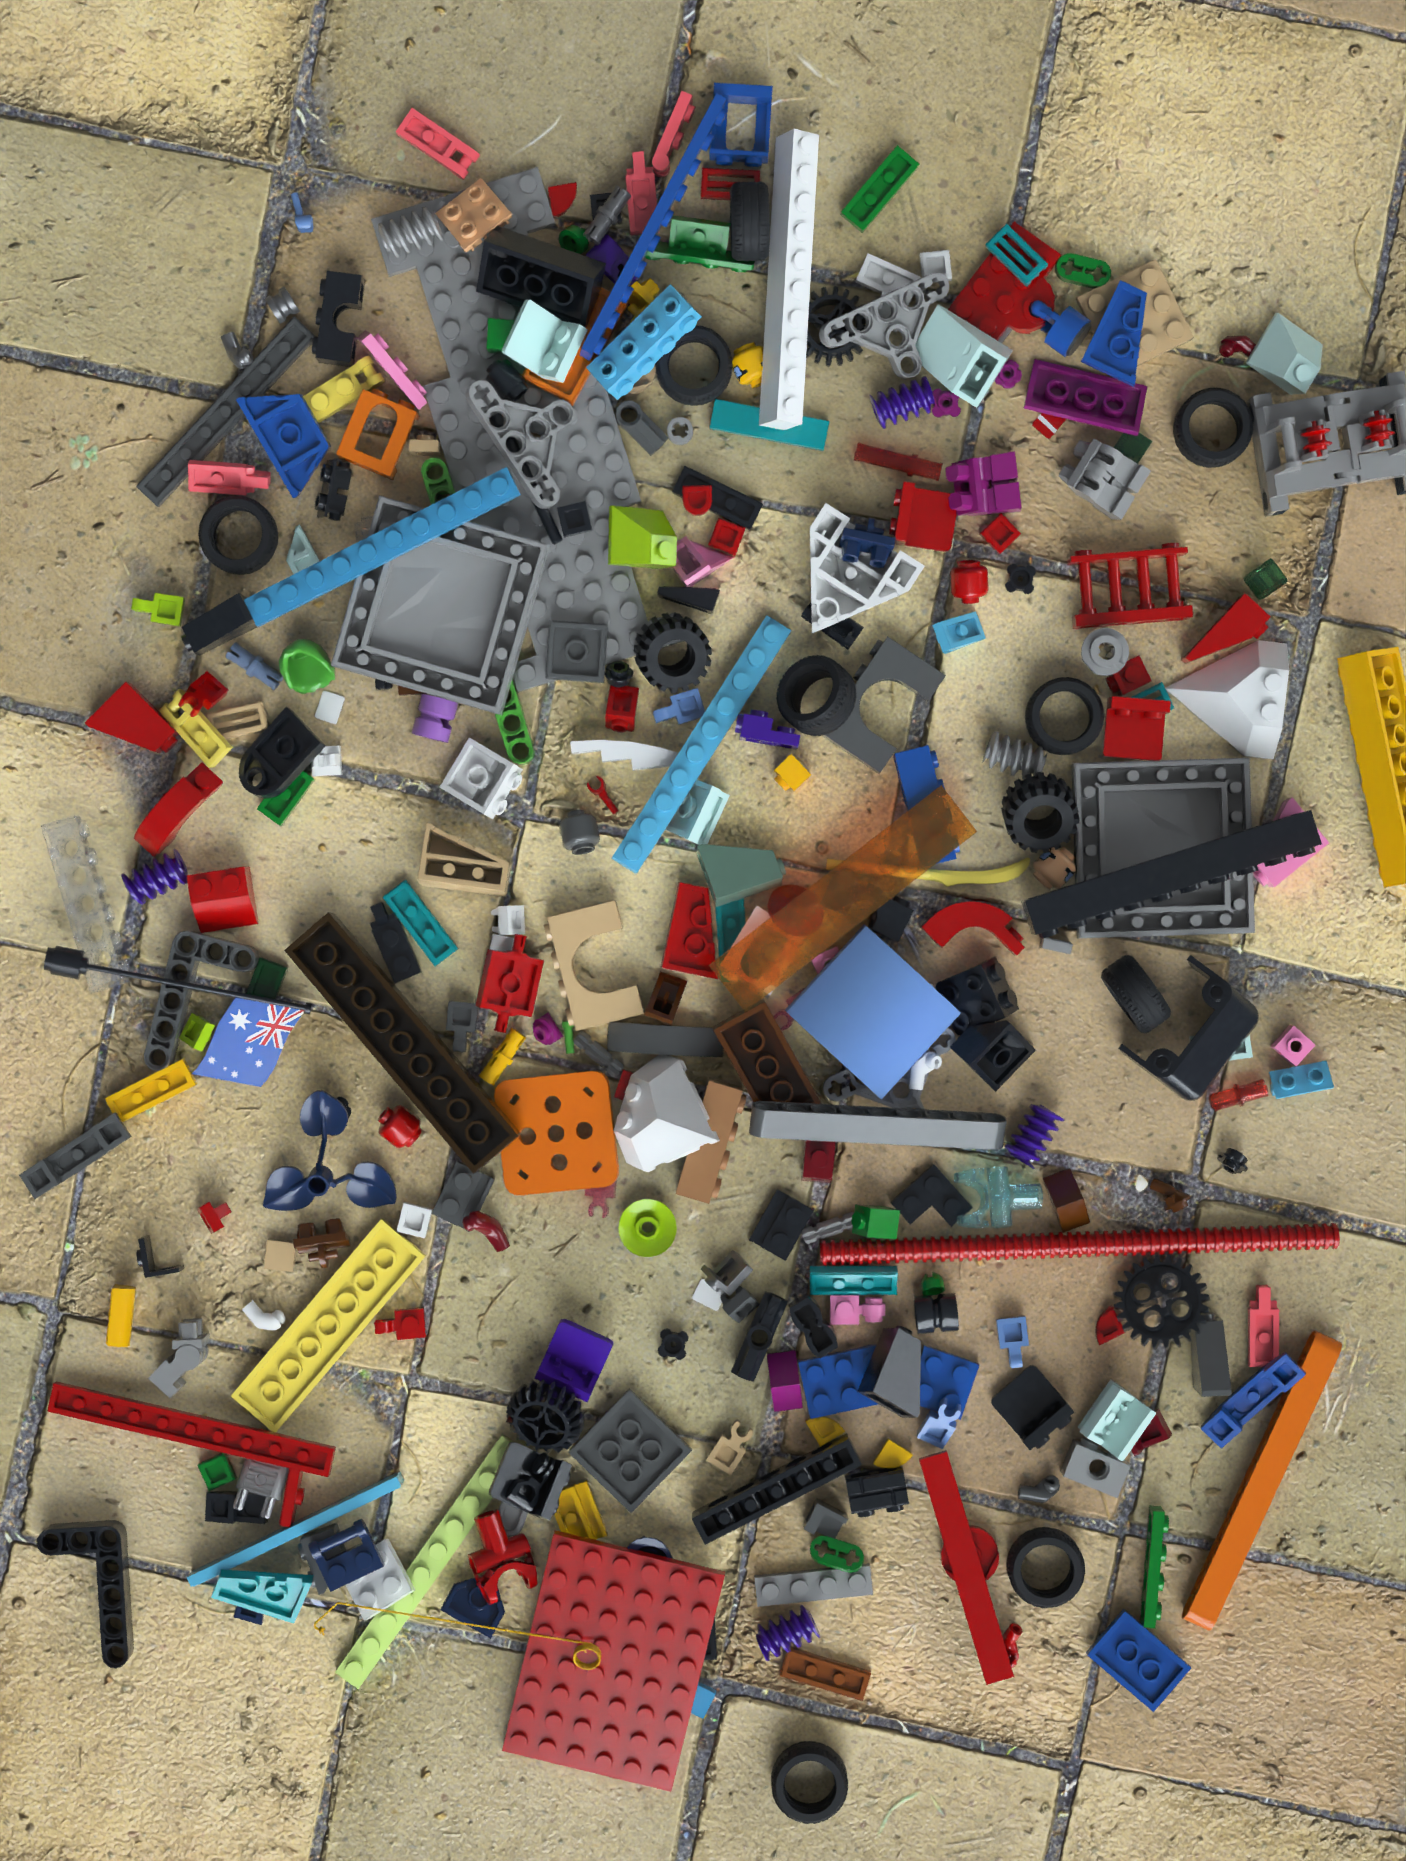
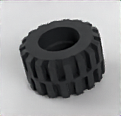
(684, 671)
(1047, 831)

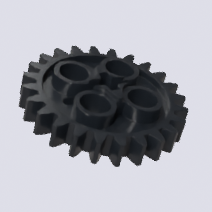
(1152, 1277)

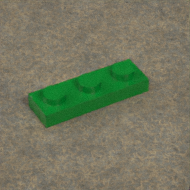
(879, 189)

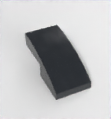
(220, 1508)

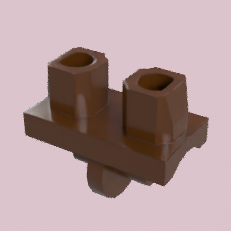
(321, 1244)

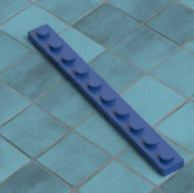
(660, 217)

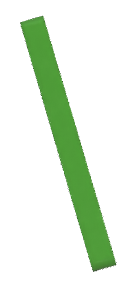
(512, 708)

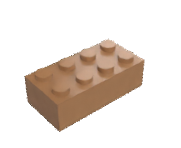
(701, 1167)

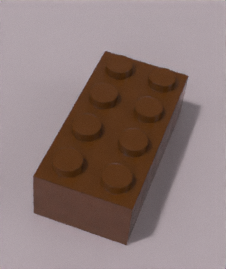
(764, 1057)

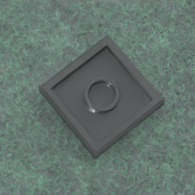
(576, 651)

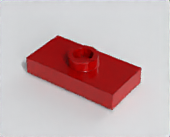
(292, 1497)

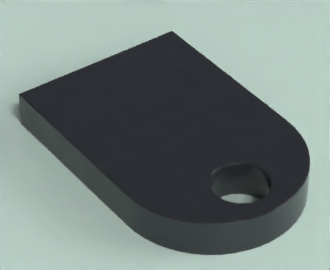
(279, 755)

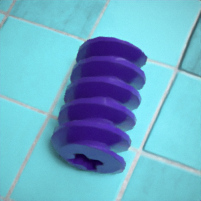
(904, 402)
(157, 878)
(1033, 1134)
(786, 1632)

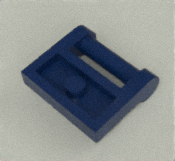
(348, 1564)

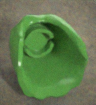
(306, 666)

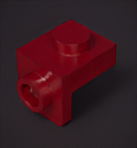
(1154, 1433)

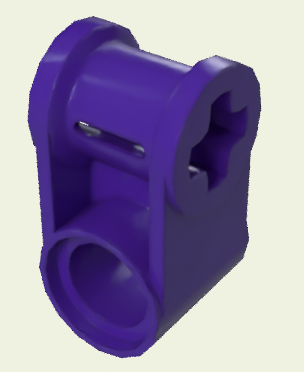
(611, 254)

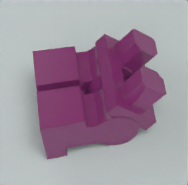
(973, 488)

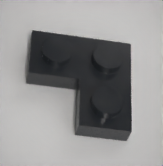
(931, 1190)

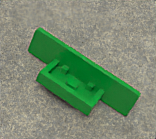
(699, 242)

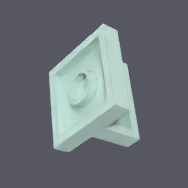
(698, 813)
(1116, 1420)

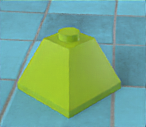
(640, 538)

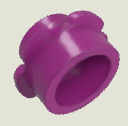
(1015, 375)

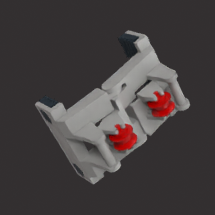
(1311, 434)

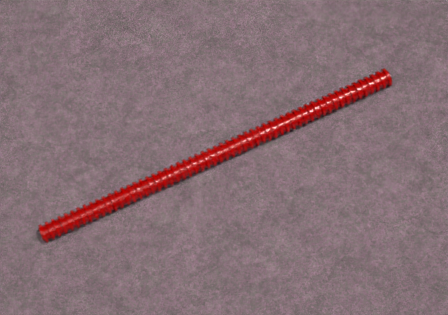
(1081, 1244)

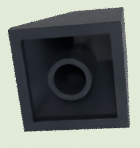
(993, 1051)

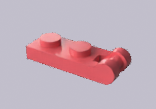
(672, 135)
(436, 143)

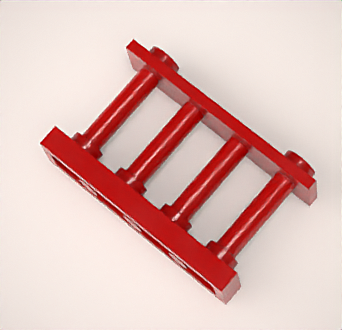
(1146, 609)

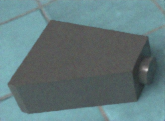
(1210, 1358)

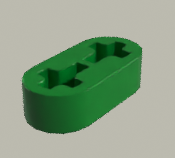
(1085, 264)
(833, 1560)

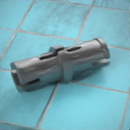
(607, 215)

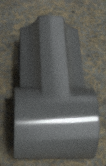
(643, 429)

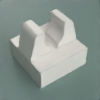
(327, 762)
(510, 920)

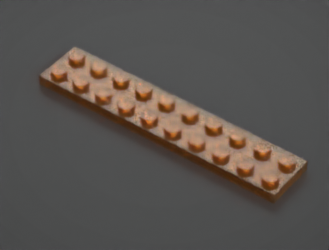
(842, 898)

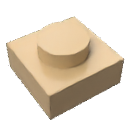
(425, 446)

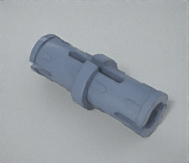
(254, 666)

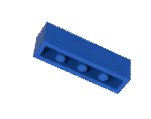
(919, 779)

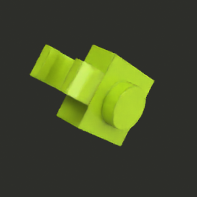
(163, 609)

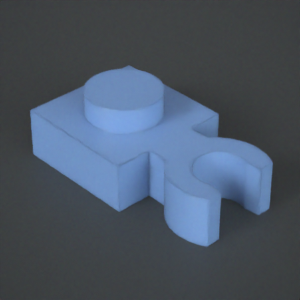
(939, 1426)

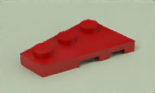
(690, 936)

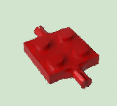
(509, 983)

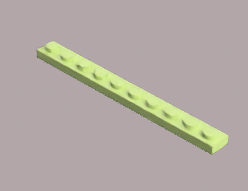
(424, 1569)

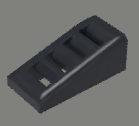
(697, 598)

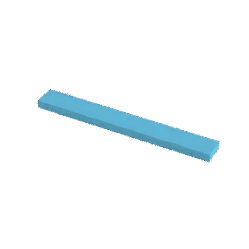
(298, 1528)

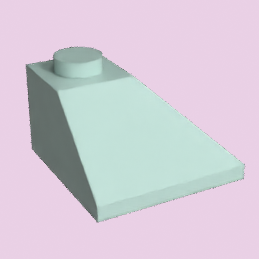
(1287, 356)

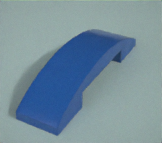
(1251, 1398)

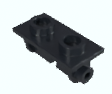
(333, 478)
(843, 632)

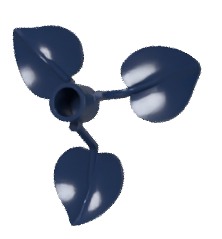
(289, 1190)

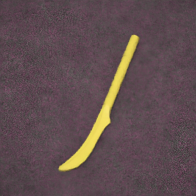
(951, 878)

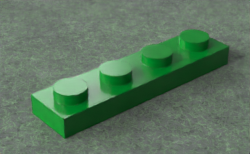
(1152, 1578)

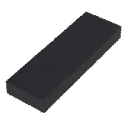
(725, 500)

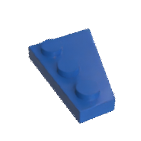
(1118, 335)

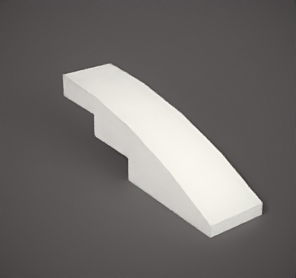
(641, 755)

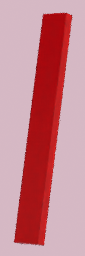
(966, 1567)

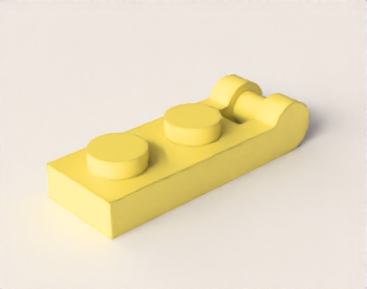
(342, 389)
(196, 731)

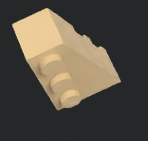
(460, 866)

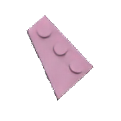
(394, 367)

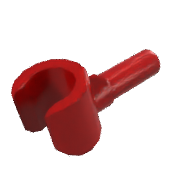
(601, 792)

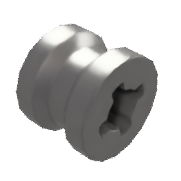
(282, 305)

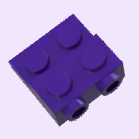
(757, 728)

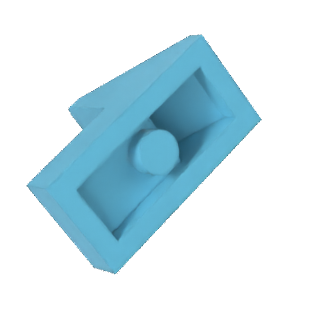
(959, 632)

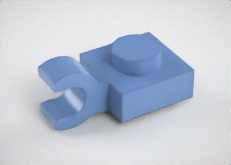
(685, 707)
(1012, 1335)

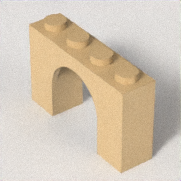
(586, 1006)

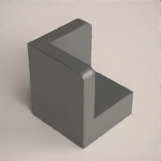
(824, 1519)

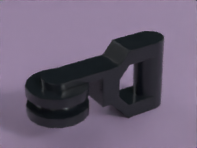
(542, 1467)

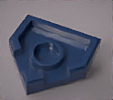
(469, 1606)

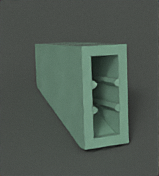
(739, 871)

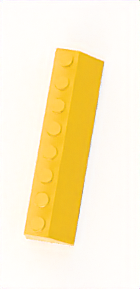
(1377, 715)

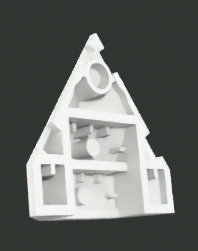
(845, 587)
(1241, 697)
(661, 1115)

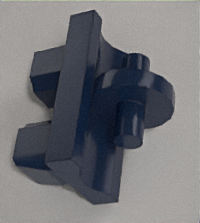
(869, 540)

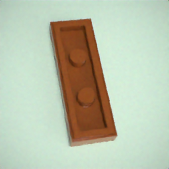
(825, 1673)

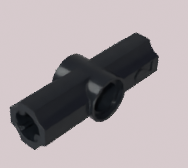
(752, 1353)

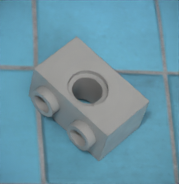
(1107, 1480)

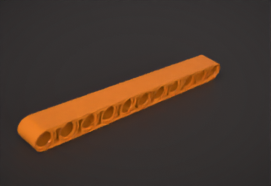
(1261, 1482)

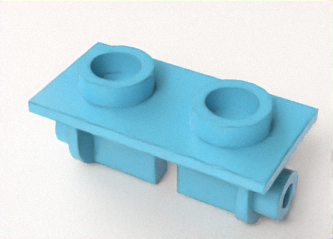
(1300, 1080)

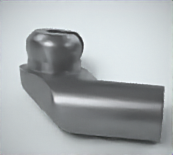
(233, 350)

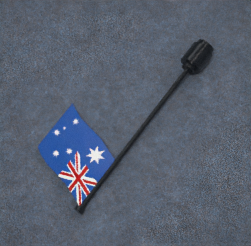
(246, 1037)

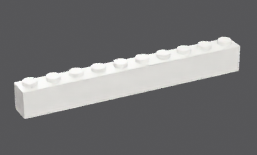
(788, 279)

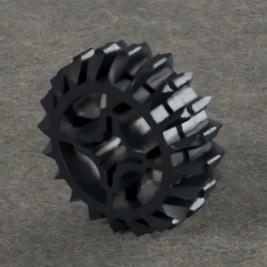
(841, 303)
(545, 1416)

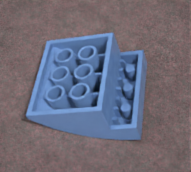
(872, 1011)

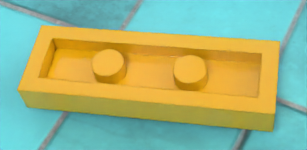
(151, 1090)

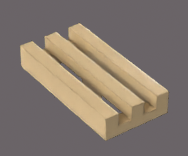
(262, 716)

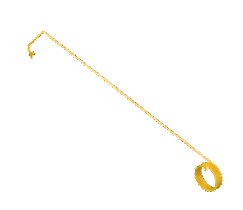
(578, 1663)

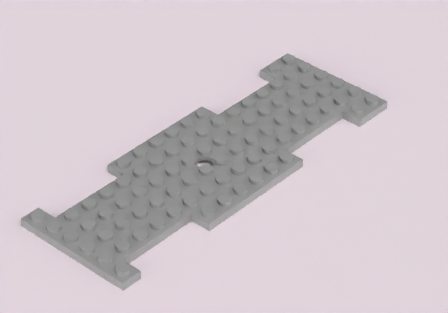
(587, 453)

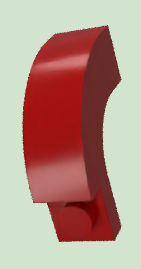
(175, 808)
(961, 915)

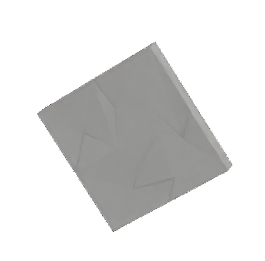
(445, 612)
(1153, 810)

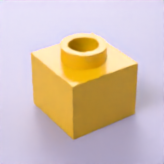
(791, 774)

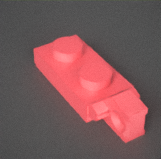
(642, 188)
(225, 477)
(1262, 1328)

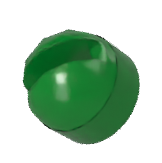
(932, 1285)

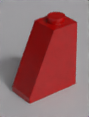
(135, 720)

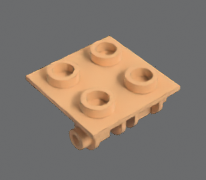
(474, 215)

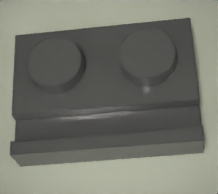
(462, 1194)

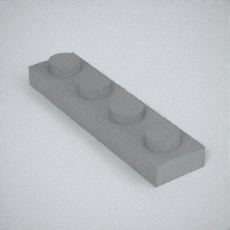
(812, 1585)

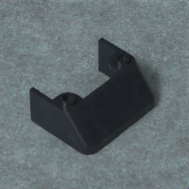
(1212, 1045)

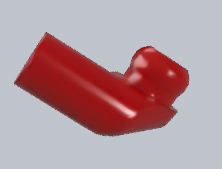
(1010, 1637)

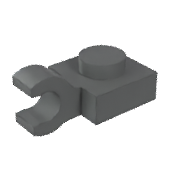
(461, 1019)

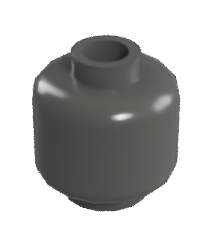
(579, 832)

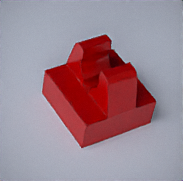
(212, 1216)

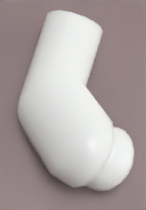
(923, 1065)
(264, 1320)

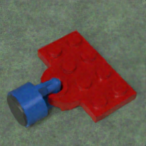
(1000, 300)

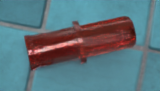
(1238, 1095)

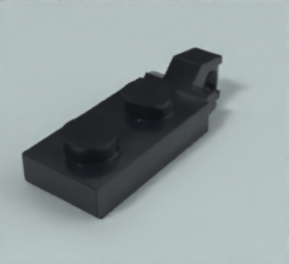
(394, 944)

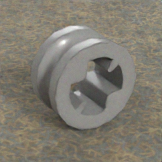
(682, 422)

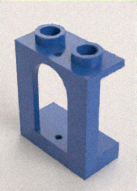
(744, 94)

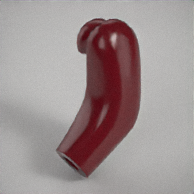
(487, 1226)

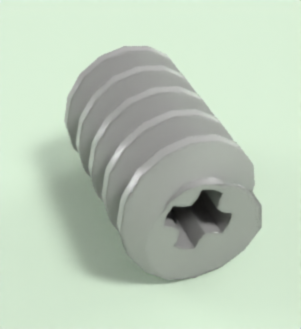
(410, 232)
(1014, 756)

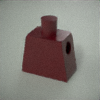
(818, 1161)

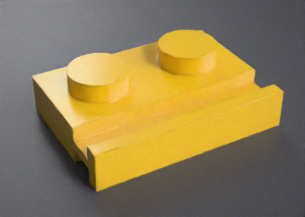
(579, 1512)

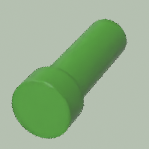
(568, 1034)

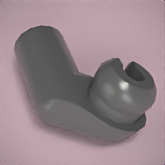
(1041, 1492)

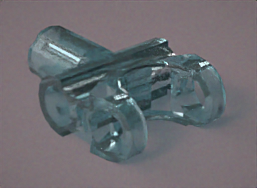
(997, 1197)

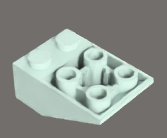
(960, 355)

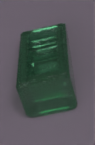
(1265, 579)

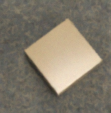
(280, 1255)

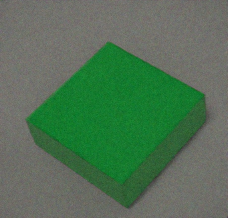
(217, 1471)

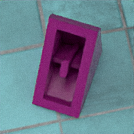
(784, 1380)

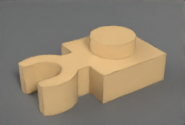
(728, 1451)

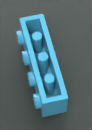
(644, 342)

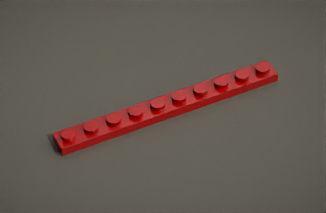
(191, 1429)

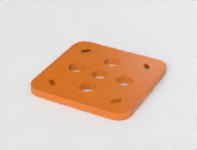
(581, 1153)

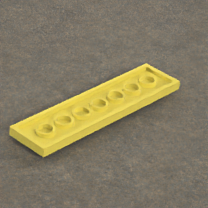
(328, 1325)

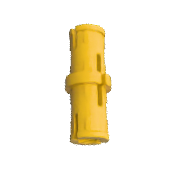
(502, 1056)

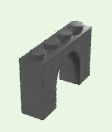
(893, 664)

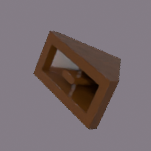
(665, 998)
(1066, 1200)

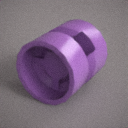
(434, 718)

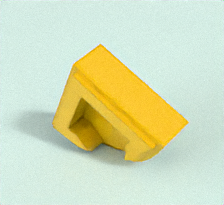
(824, 1429)
(892, 1455)

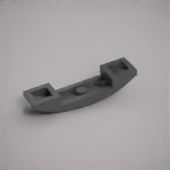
(663, 1040)
(75, 1156)

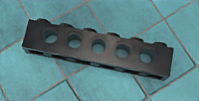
(776, 1488)

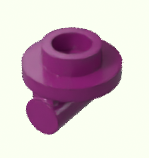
(546, 1030)

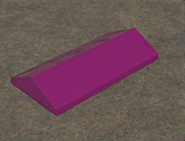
(1085, 397)

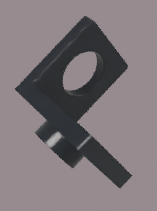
(146, 1260)

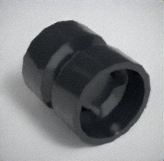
(936, 1313)

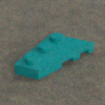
(264, 1592)

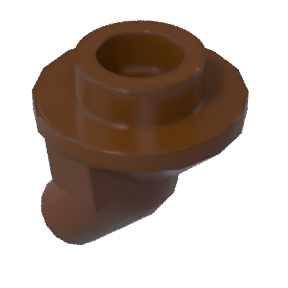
(1175, 1199)

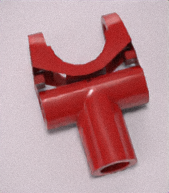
(499, 1556)

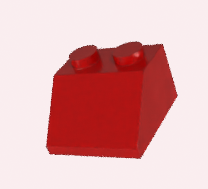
(223, 899)

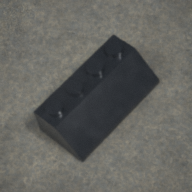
(530, 269)

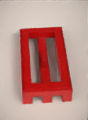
(719, 172)

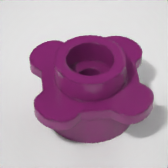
(945, 410)

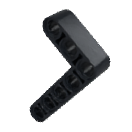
(105, 1578)

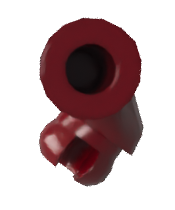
(1234, 344)

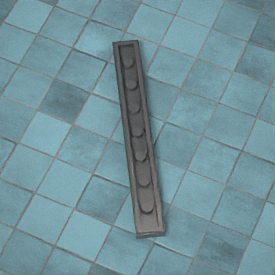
(225, 411)

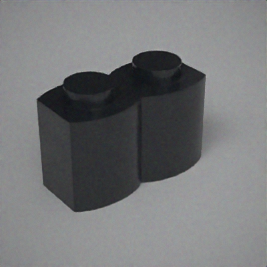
(808, 1319)

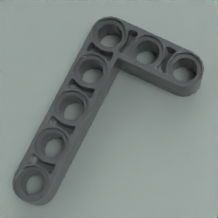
(191, 961)

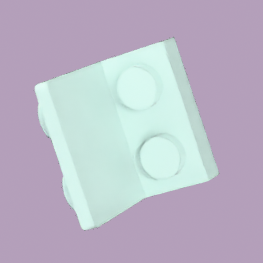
(543, 342)

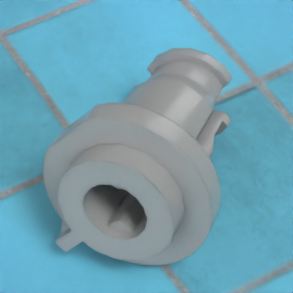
(1116, 649)

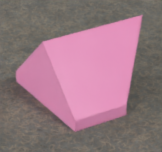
(697, 561)

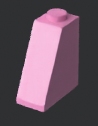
(1275, 874)

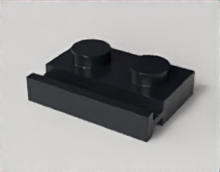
(781, 1224)

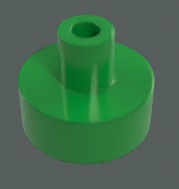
(573, 239)

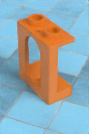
(405, 419)

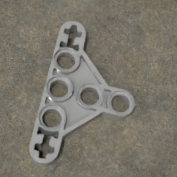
(902, 318)
(516, 424)
(912, 1100)

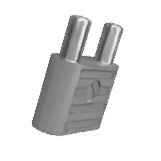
(262, 1480)

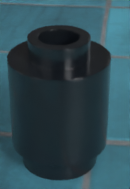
(506, 380)

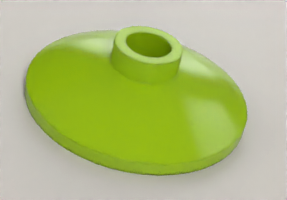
(647, 1243)

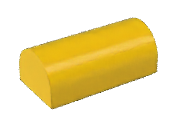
(120, 1315)

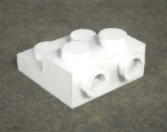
(482, 779)

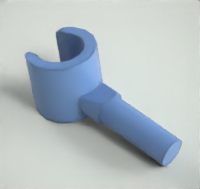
(303, 222)

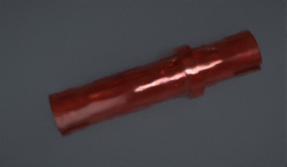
(900, 462)

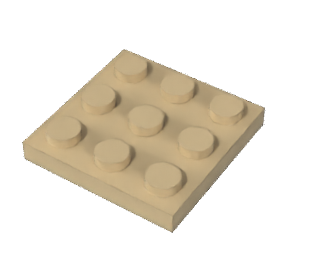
(1163, 320)

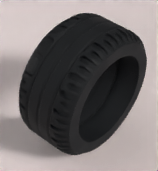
(749, 221)
(705, 394)
(1234, 405)
(213, 517)
(799, 679)
(1092, 702)
(1136, 994)
(1051, 1597)
(809, 1812)

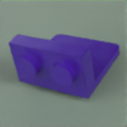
(574, 1359)

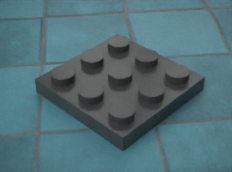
(630, 1450)

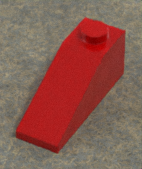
(1236, 625)

